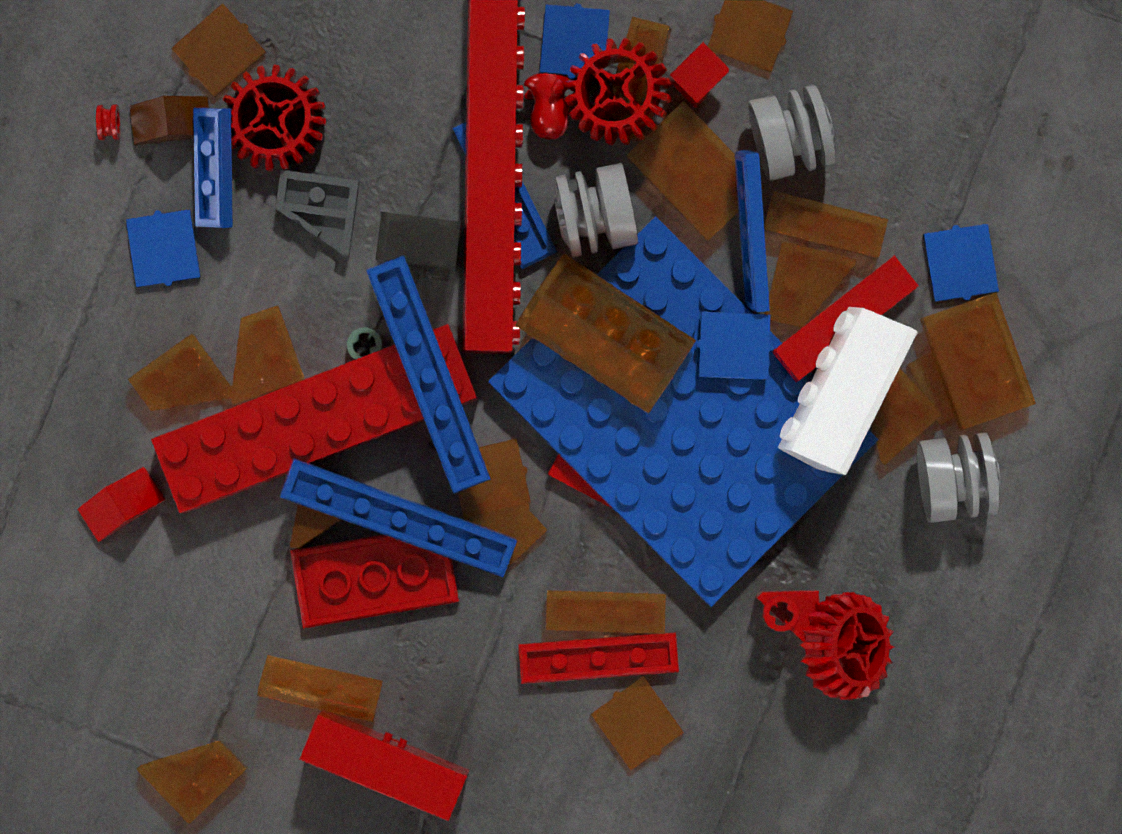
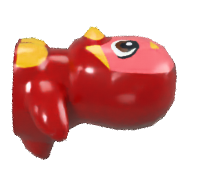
(550, 110)

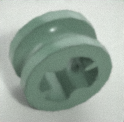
(354, 339)

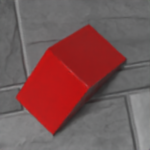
(121, 503)
(803, 598)

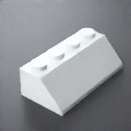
(846, 390)

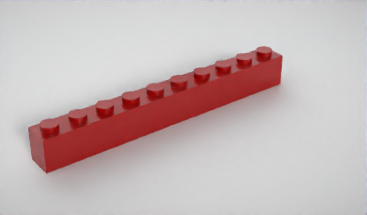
(492, 176)

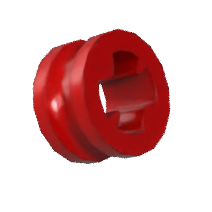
(108, 122)
(770, 620)

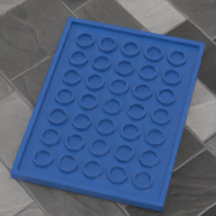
(705, 462)

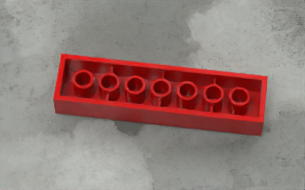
(297, 422)

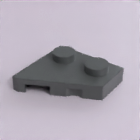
(320, 206)

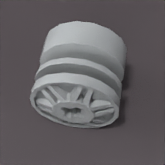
(792, 132)
(596, 210)
(958, 477)

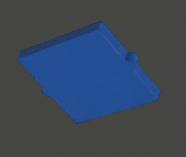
(568, 34)
(163, 248)
(961, 262)
(734, 345)

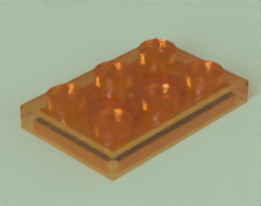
(690, 170)
(977, 361)

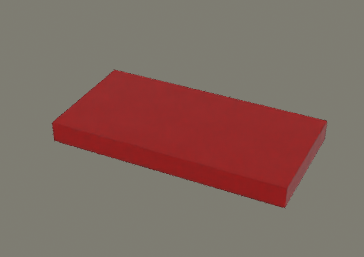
(369, 579)

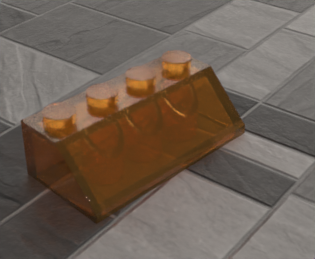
(605, 333)

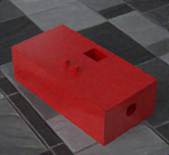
(384, 764)

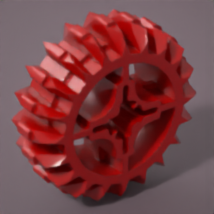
(629, 82)
(288, 107)
(847, 646)

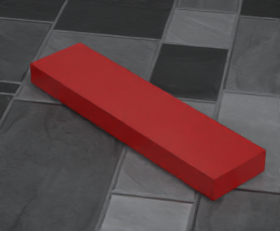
(875, 293)
(598, 658)

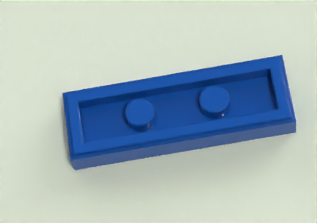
(213, 167)

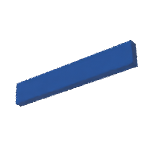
(428, 374)
(398, 517)

